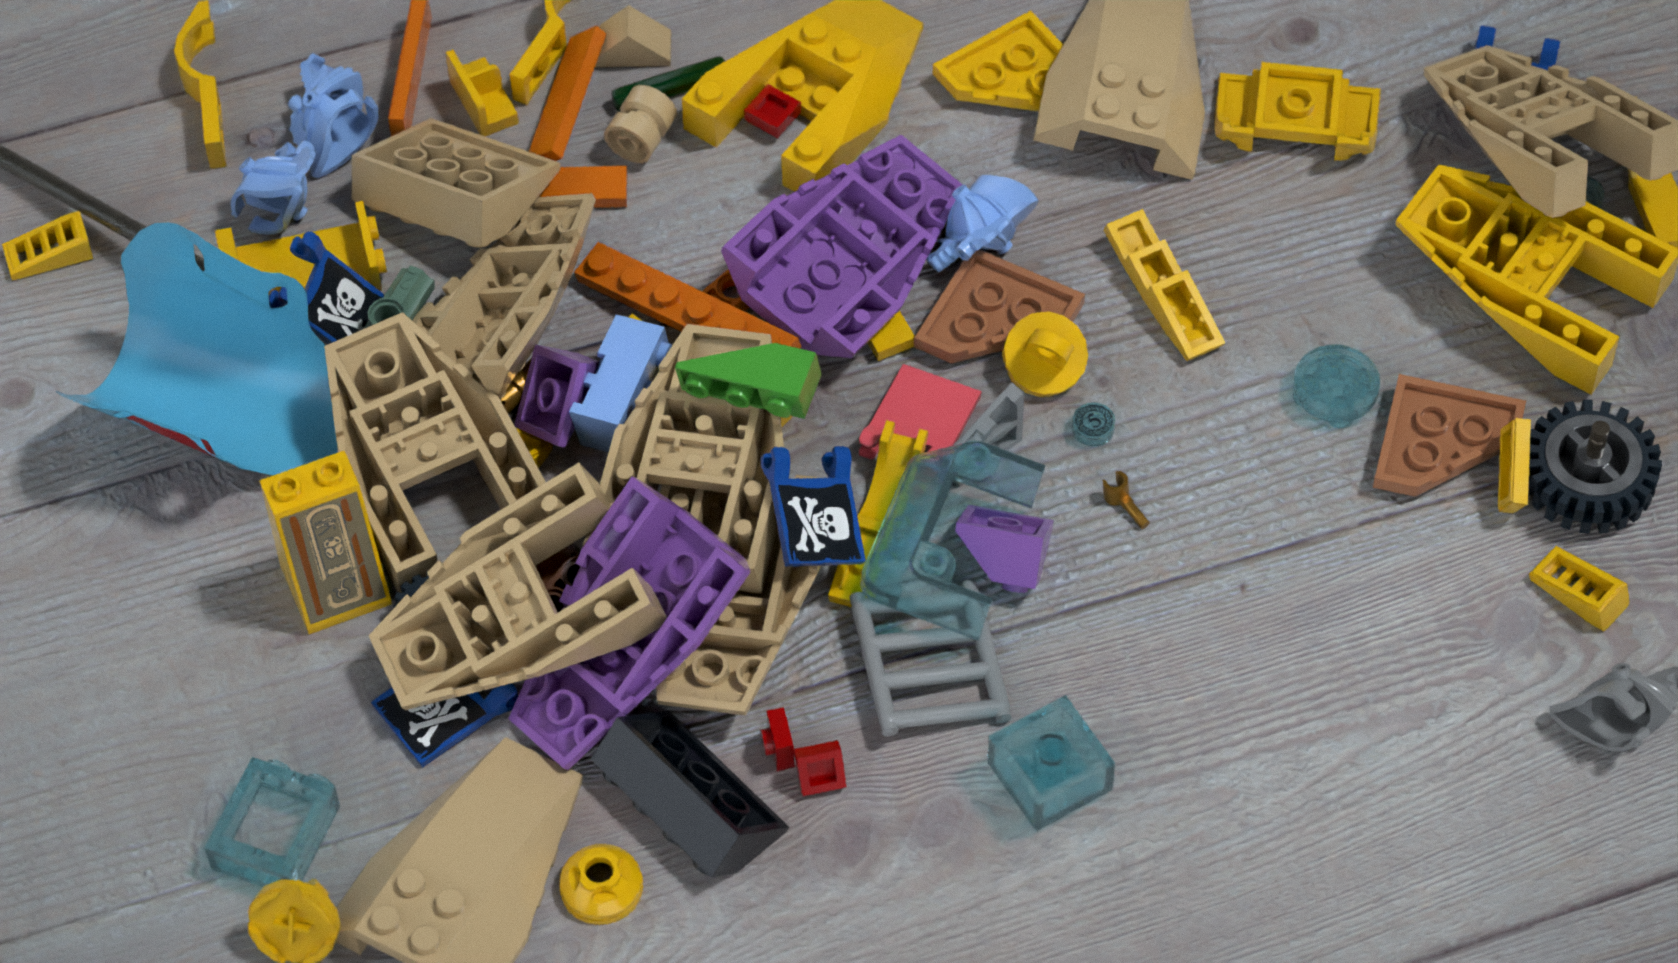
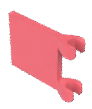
(921, 402)

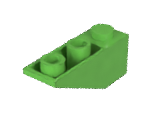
(760, 376)

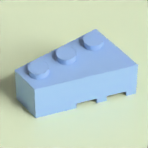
(626, 366)

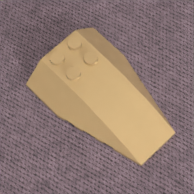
(1130, 78)
(510, 292)
(748, 634)
(467, 867)

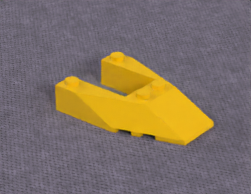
(835, 61)
(1516, 256)

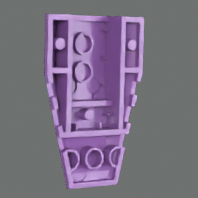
(843, 247)
(694, 582)

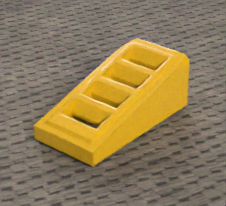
(56, 231)
(1604, 602)

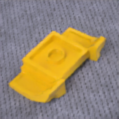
(1298, 107)

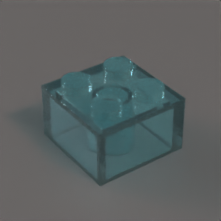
(1051, 762)

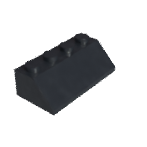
(687, 792)

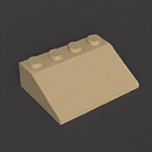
(450, 181)

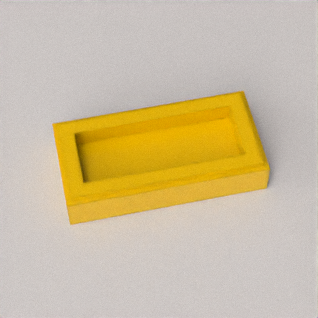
(1514, 465)

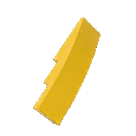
(1163, 285)

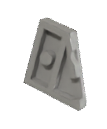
(1000, 423)

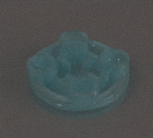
(1336, 384)

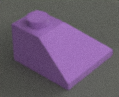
(550, 389)
(1006, 545)

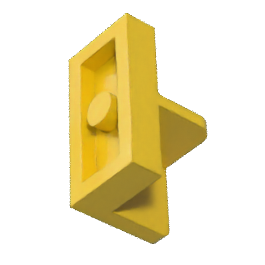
(481, 94)

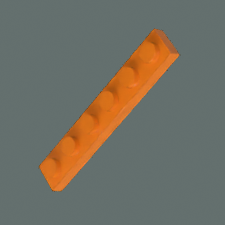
(665, 296)

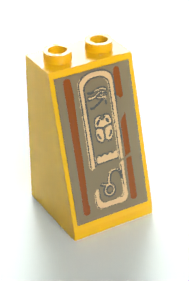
(325, 542)

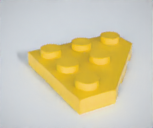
(1002, 66)

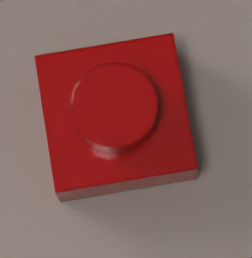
(772, 111)
(777, 739)
(820, 768)

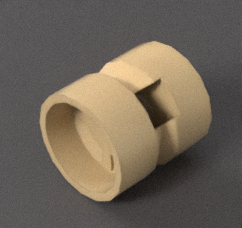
(640, 124)

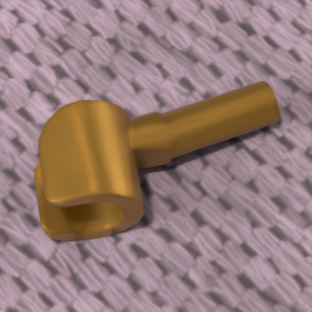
(1120, 496)

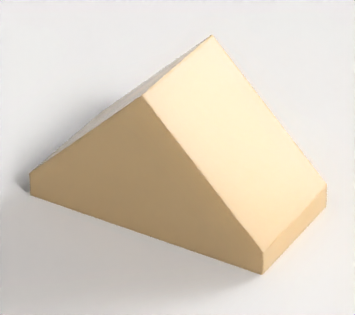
(634, 41)

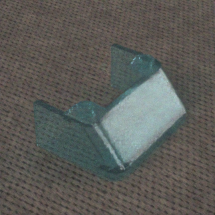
(917, 574)

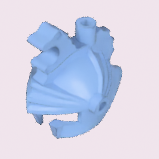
(331, 114)
(275, 186)
(983, 219)

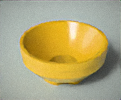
(606, 900)

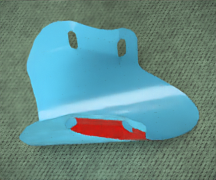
(214, 358)

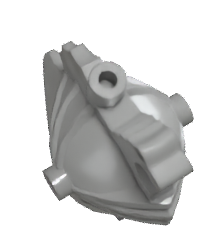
(1620, 707)

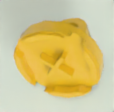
(1045, 354)
(294, 921)

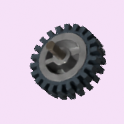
(1592, 466)

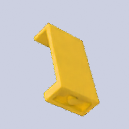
(348, 243)

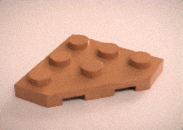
(985, 304)
(1439, 433)

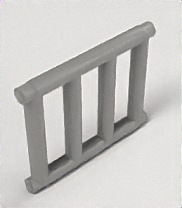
(883, 682)

